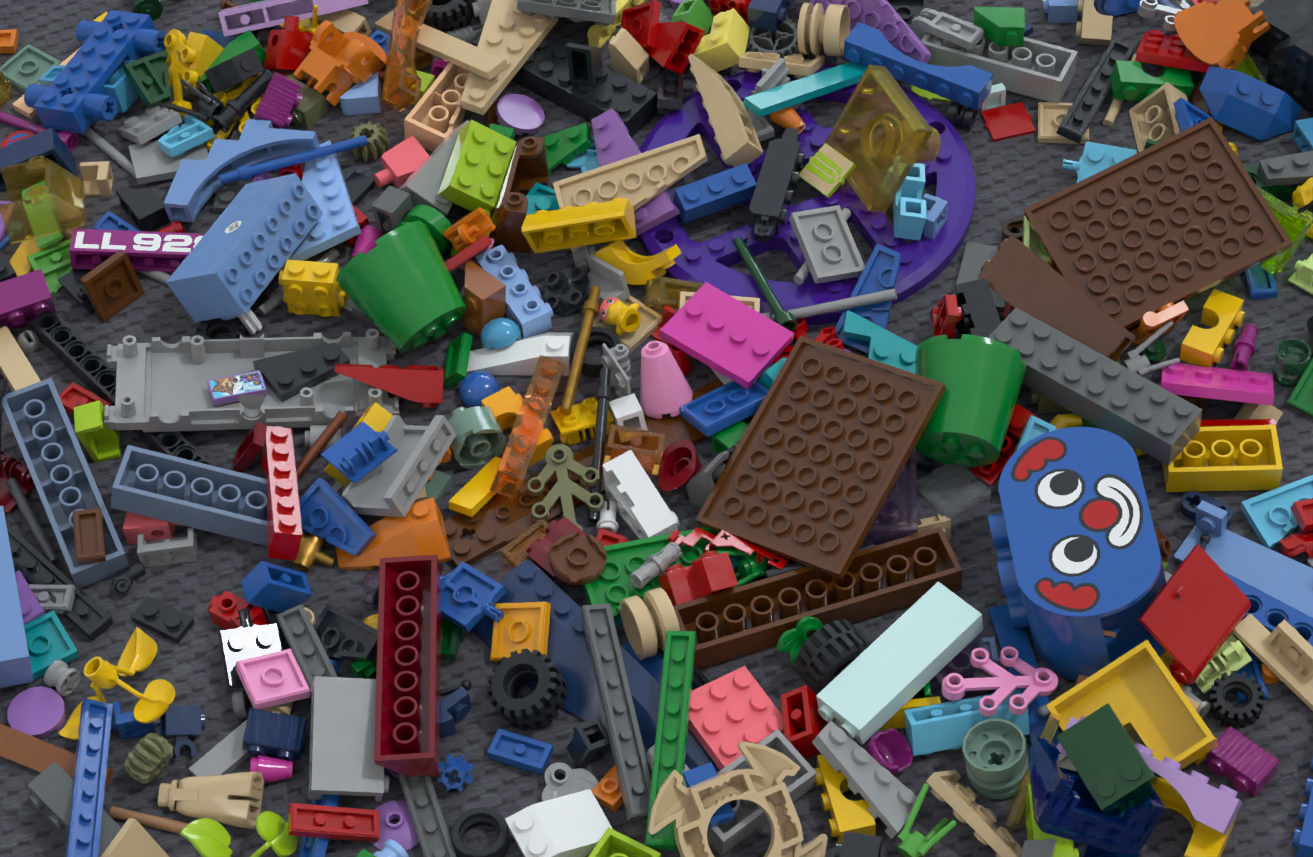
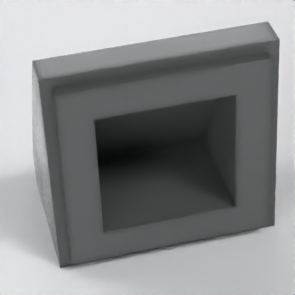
(1038, 848)

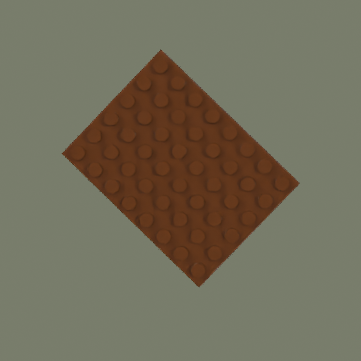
(1159, 225)
(821, 456)

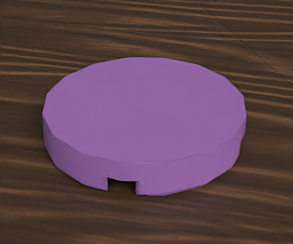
(520, 113)
(37, 712)

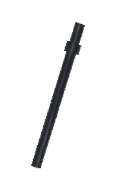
(603, 397)

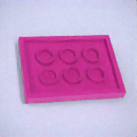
(726, 335)
(1218, 383)

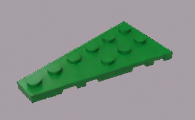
(627, 557)

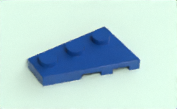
(333, 519)

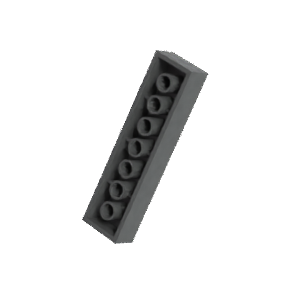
(1100, 388)

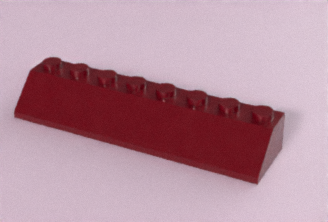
(408, 665)

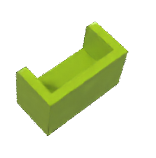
(99, 441)

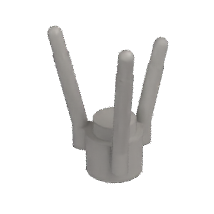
(1141, 364)

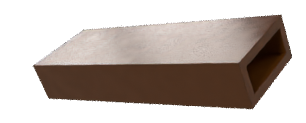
(1045, 294)

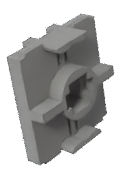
(773, 77)

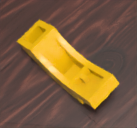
(634, 266)

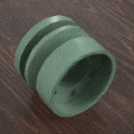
(995, 758)

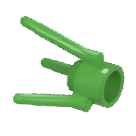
(916, 844)

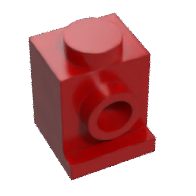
(224, 609)

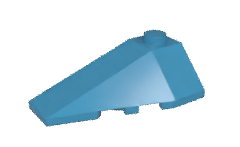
(117, 85)

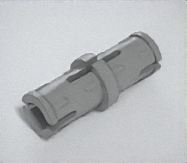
(655, 565)

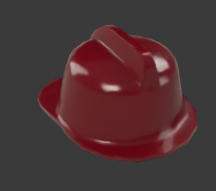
(678, 465)

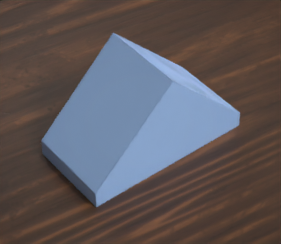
(362, 98)

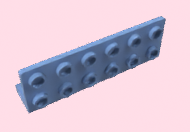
(1250, 561)

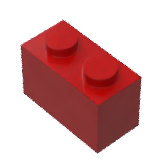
(802, 720)

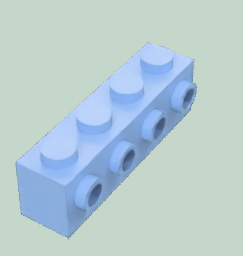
(523, 300)

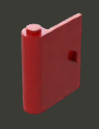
(1194, 614)

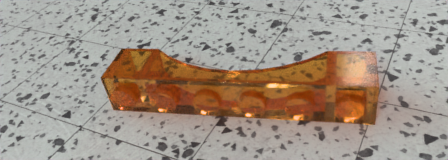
(401, 80)
(527, 427)

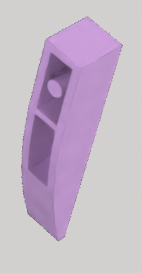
(272, 13)

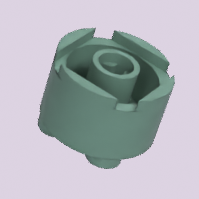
(477, 436)

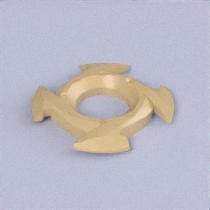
(761, 784)

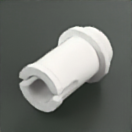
(608, 518)

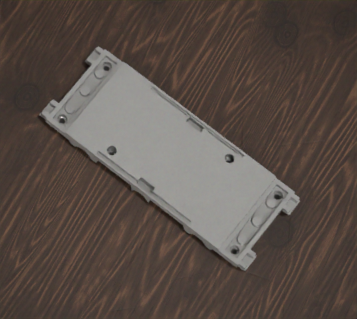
(167, 389)

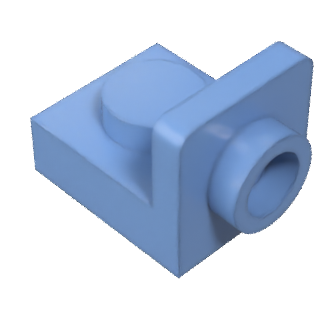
(936, 215)

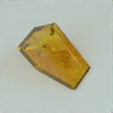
(666, 291)

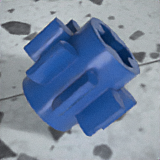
(455, 781)

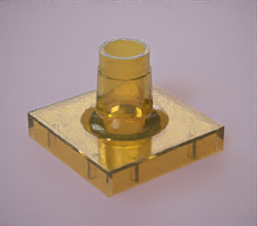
(882, 138)

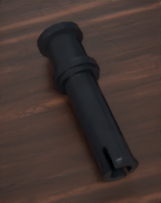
(236, 108)

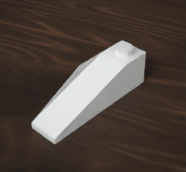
(523, 355)

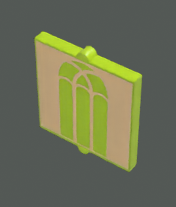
(827, 170)

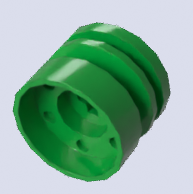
(435, 222)

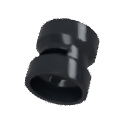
(961, 115)

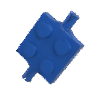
(469, 597)

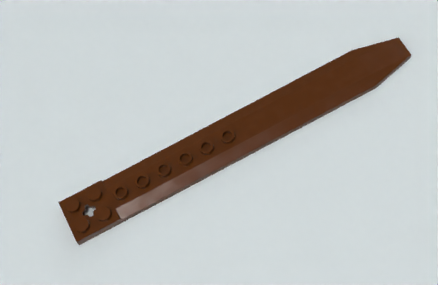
(505, 518)

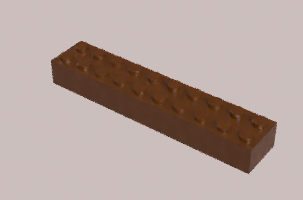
(874, 584)

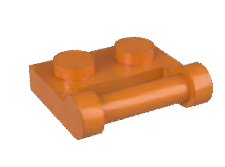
(1153, 321)

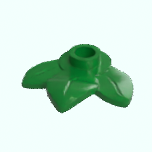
(793, 639)

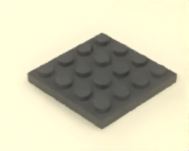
(599, 11)

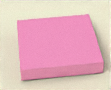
(273, 679)

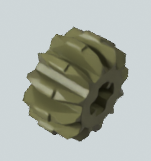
(377, 141)
(148, 758)

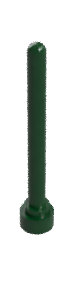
(781, 316)

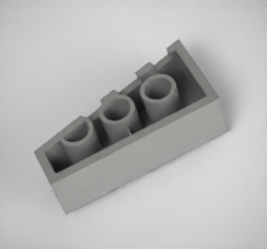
(427, 179)

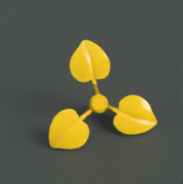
(135, 658)

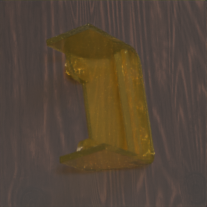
(46, 208)

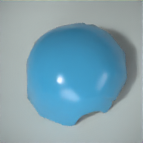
(499, 333)

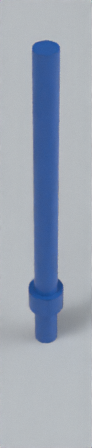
(245, 173)

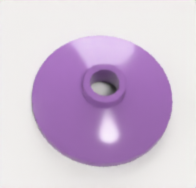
(402, 832)

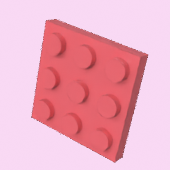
(732, 712)

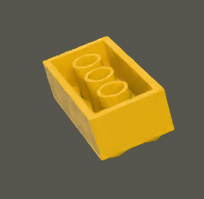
(1227, 460)

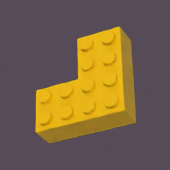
(1143, 700)

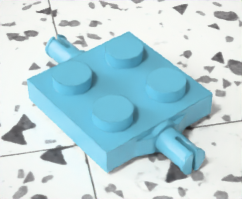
(1096, 159)

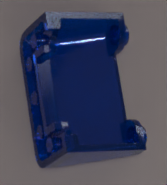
(1069, 811)

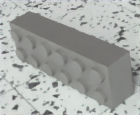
(1030, 70)

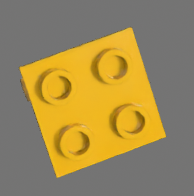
(581, 417)

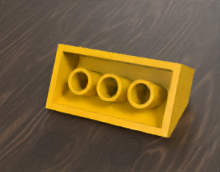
(580, 225)

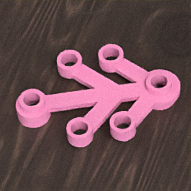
(1002, 681)

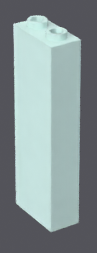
(899, 663)

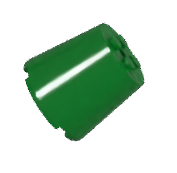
(404, 287)
(978, 401)

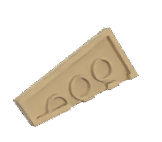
(981, 819)

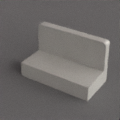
(608, 278)

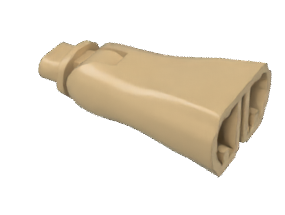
(225, 798)

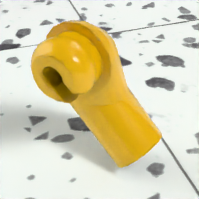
(1066, 421)

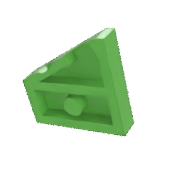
(54, 264)

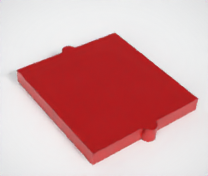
(1008, 121)

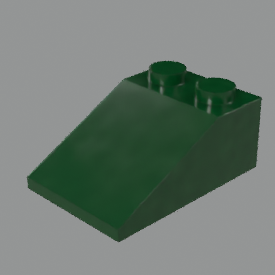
(1107, 759)

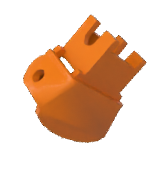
(1220, 31)
(340, 61)

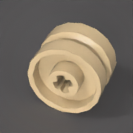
(647, 621)

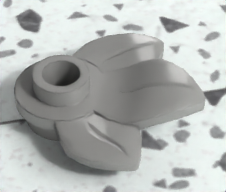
(574, 781)

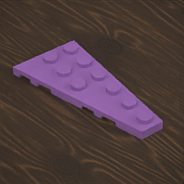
(883, 17)
(615, 144)

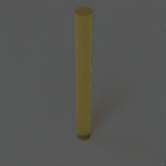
(1020, 799)

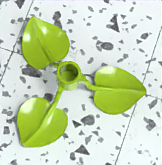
(213, 839)

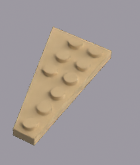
(509, 36)

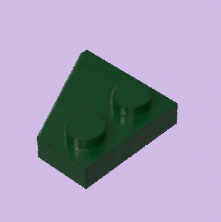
(150, 78)

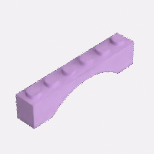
(1207, 804)

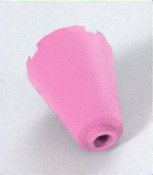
(661, 382)

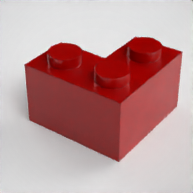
(705, 577)

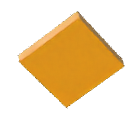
(521, 628)

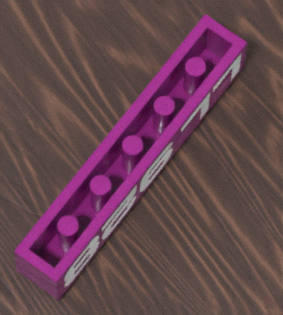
(144, 249)

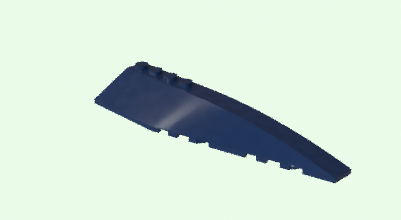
(571, 656)

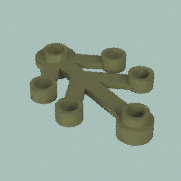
(564, 486)

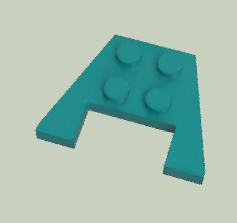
(883, 344)

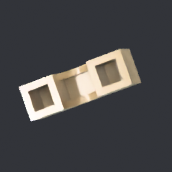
(1093, 27)

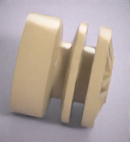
(823, 29)

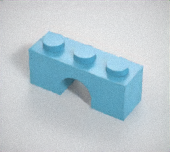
(908, 208)

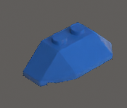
(1248, 104)

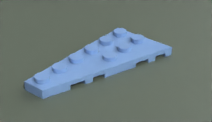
(328, 188)

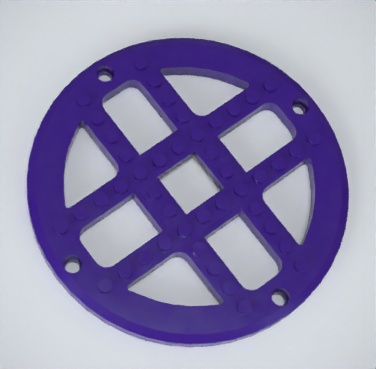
(711, 259)

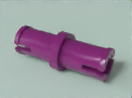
(1244, 347)

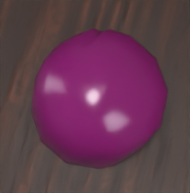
(890, 750)

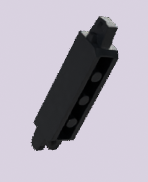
(775, 185)

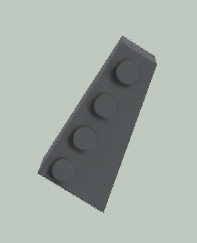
(51, 797)

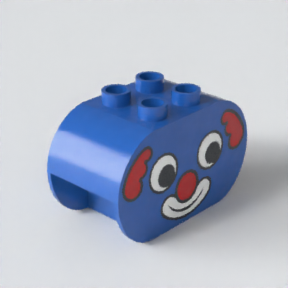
(1077, 548)

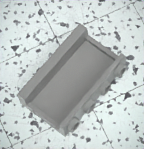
(401, 477)
(344, 739)

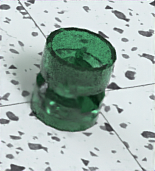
(1290, 361)

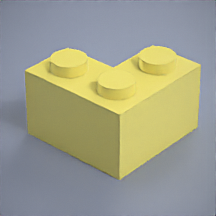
(725, 42)

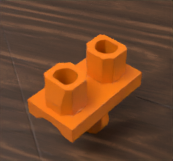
(469, 229)

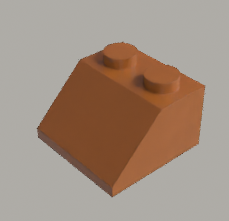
(483, 298)

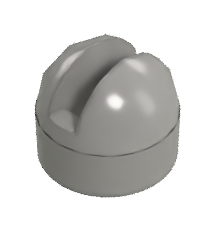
(24, 344)

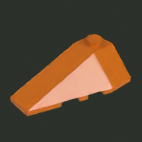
(414, 535)

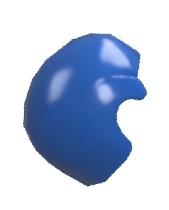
(476, 388)

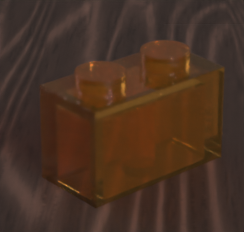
(645, 445)

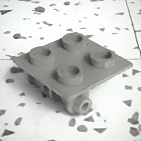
(618, 361)

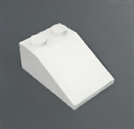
(559, 826)

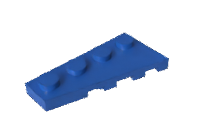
(877, 276)

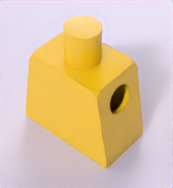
(206, 52)

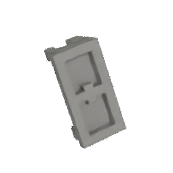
(168, 550)

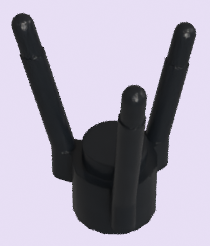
(208, 104)

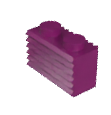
(278, 101)
(1242, 762)

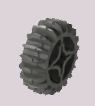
(784, 38)

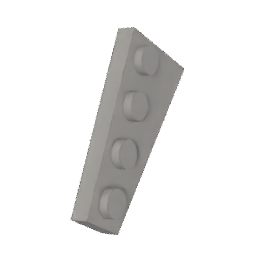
(880, 789)

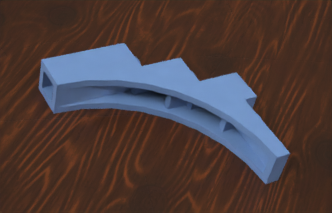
(200, 179)

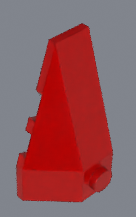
(413, 383)

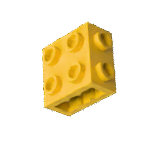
(312, 288)

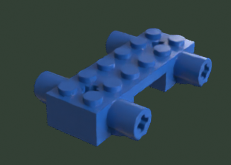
(77, 93)

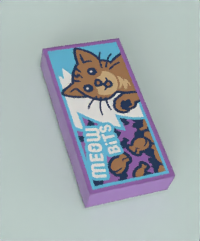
(228, 388)

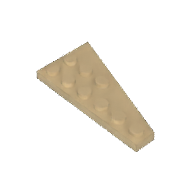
(634, 177)

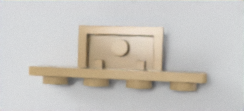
(1282, 652)

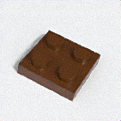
(112, 286)

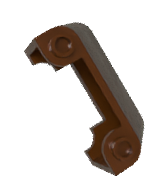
(525, 169)

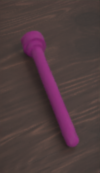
(69, 138)

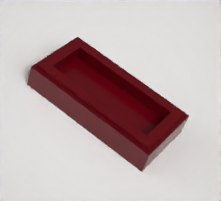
(250, 447)

